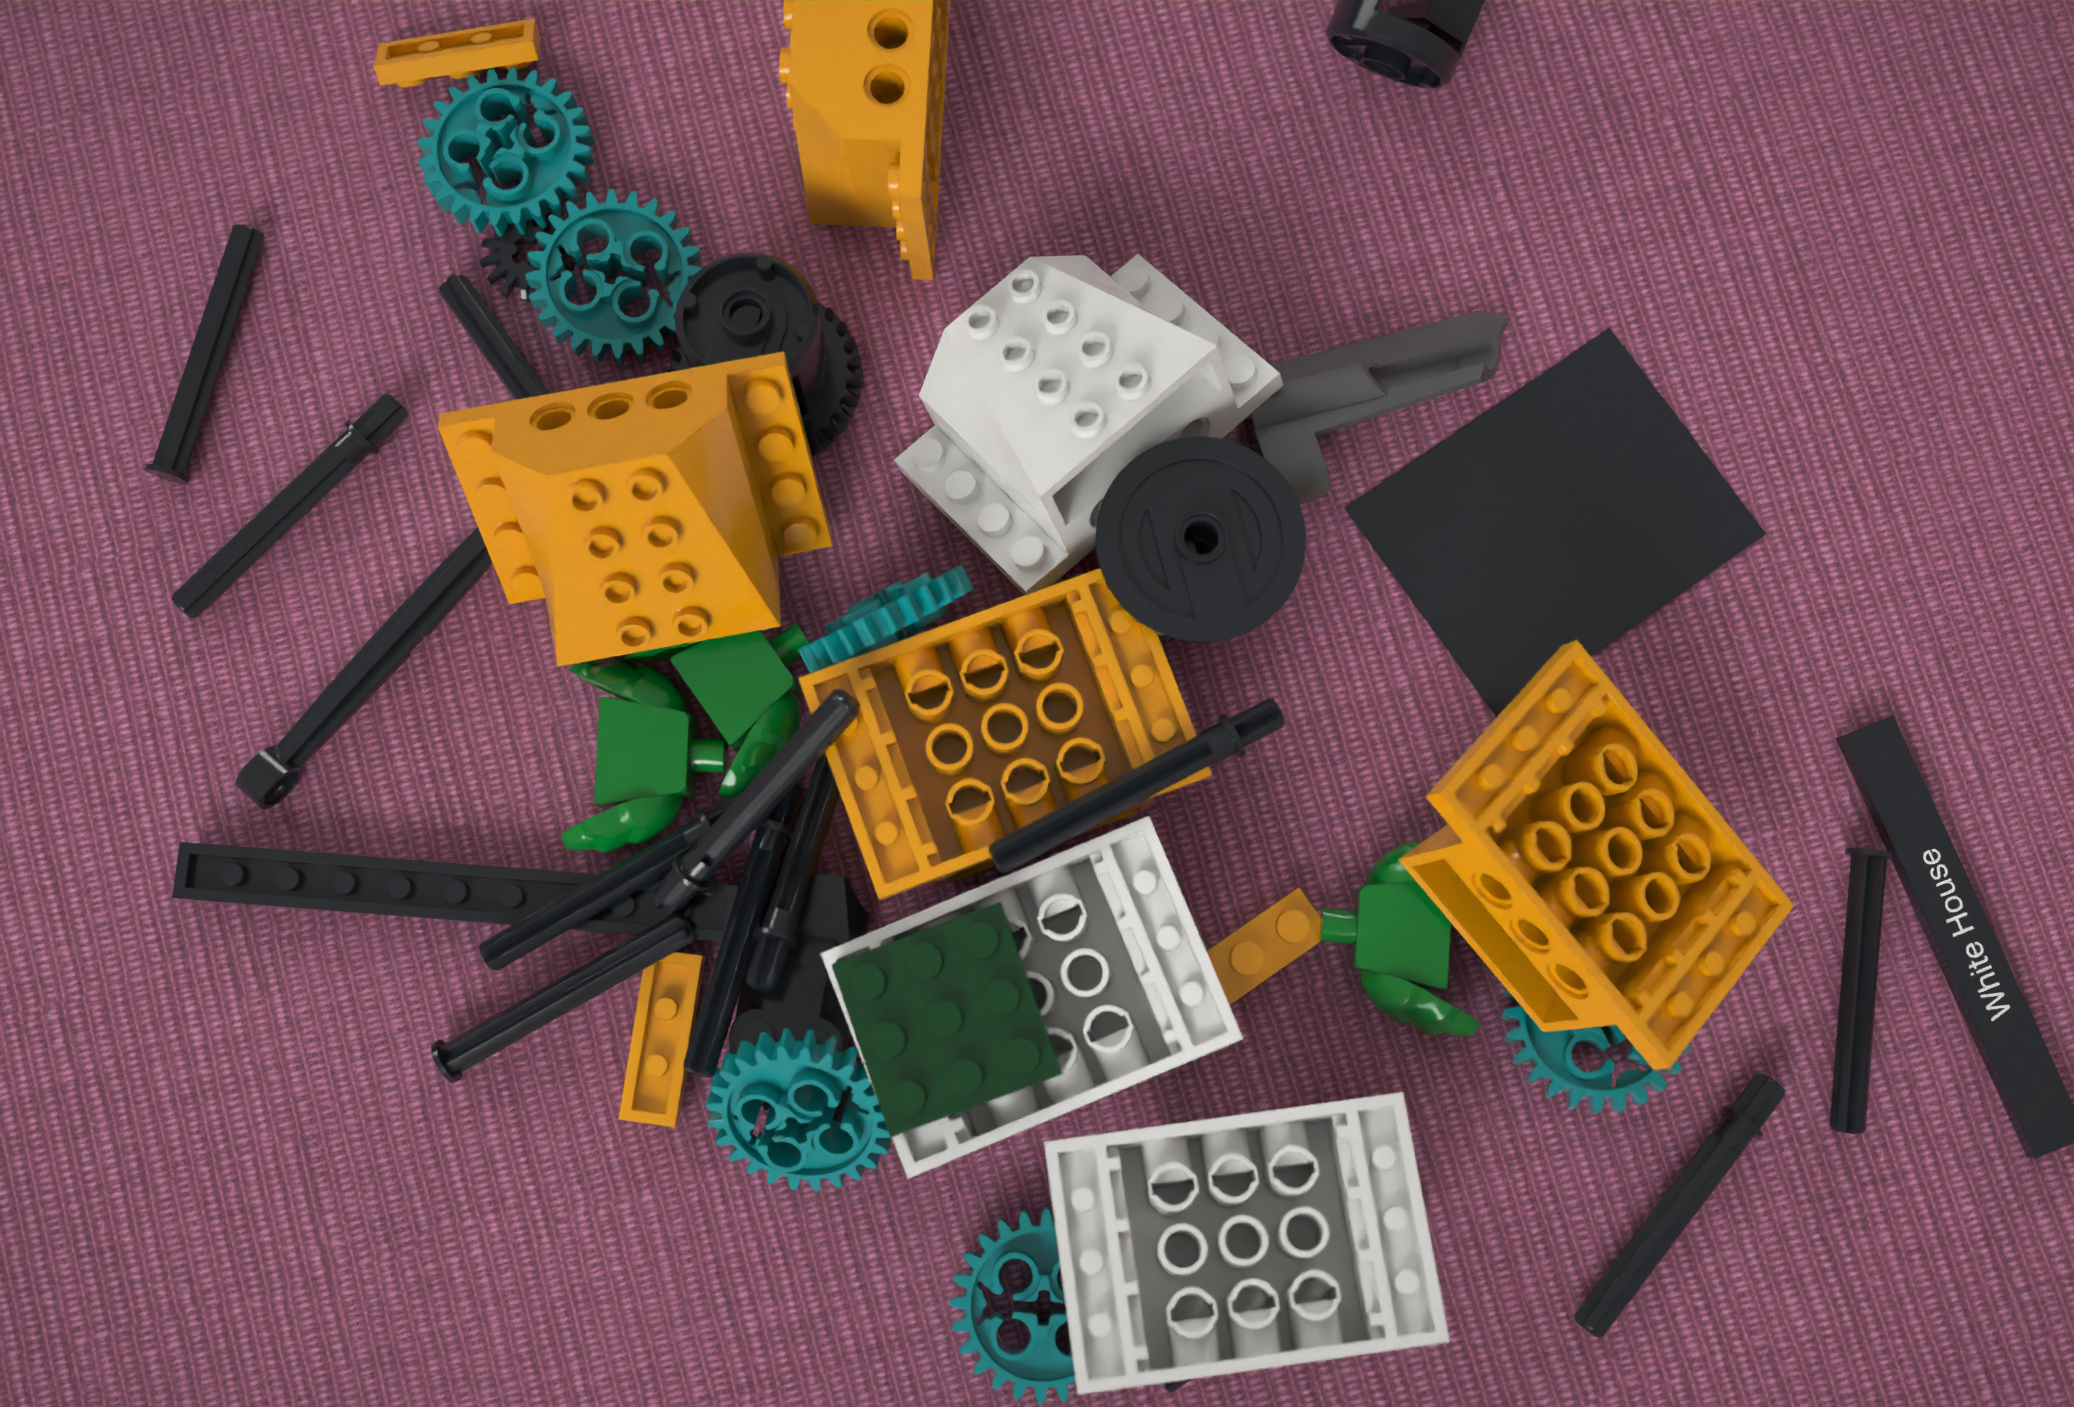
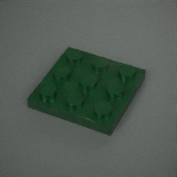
(946, 1019)

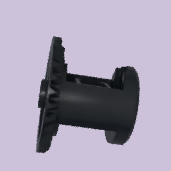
(1409, 42)
(764, 307)
(1200, 539)

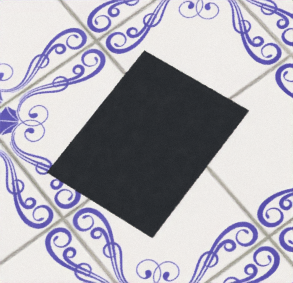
(1554, 519)

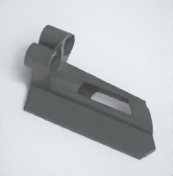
(1367, 381)

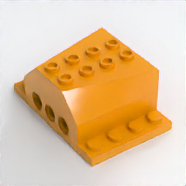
(870, 114)
(644, 503)
(996, 727)
(1594, 867)

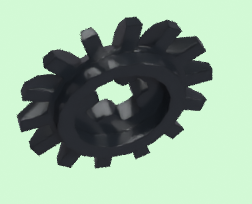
(506, 252)

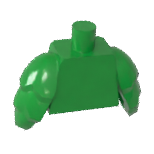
(744, 692)
(643, 756)
(1399, 948)

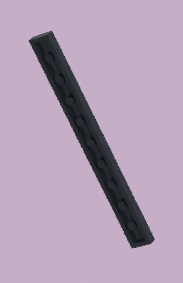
(419, 889)

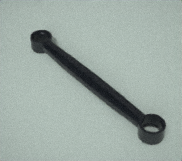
(279, 768)

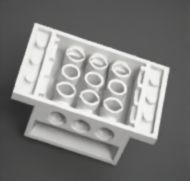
(1060, 389)
(1111, 972)
(1243, 1243)

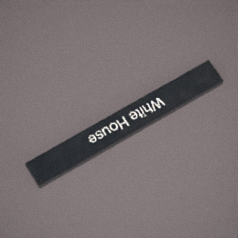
(1960, 937)

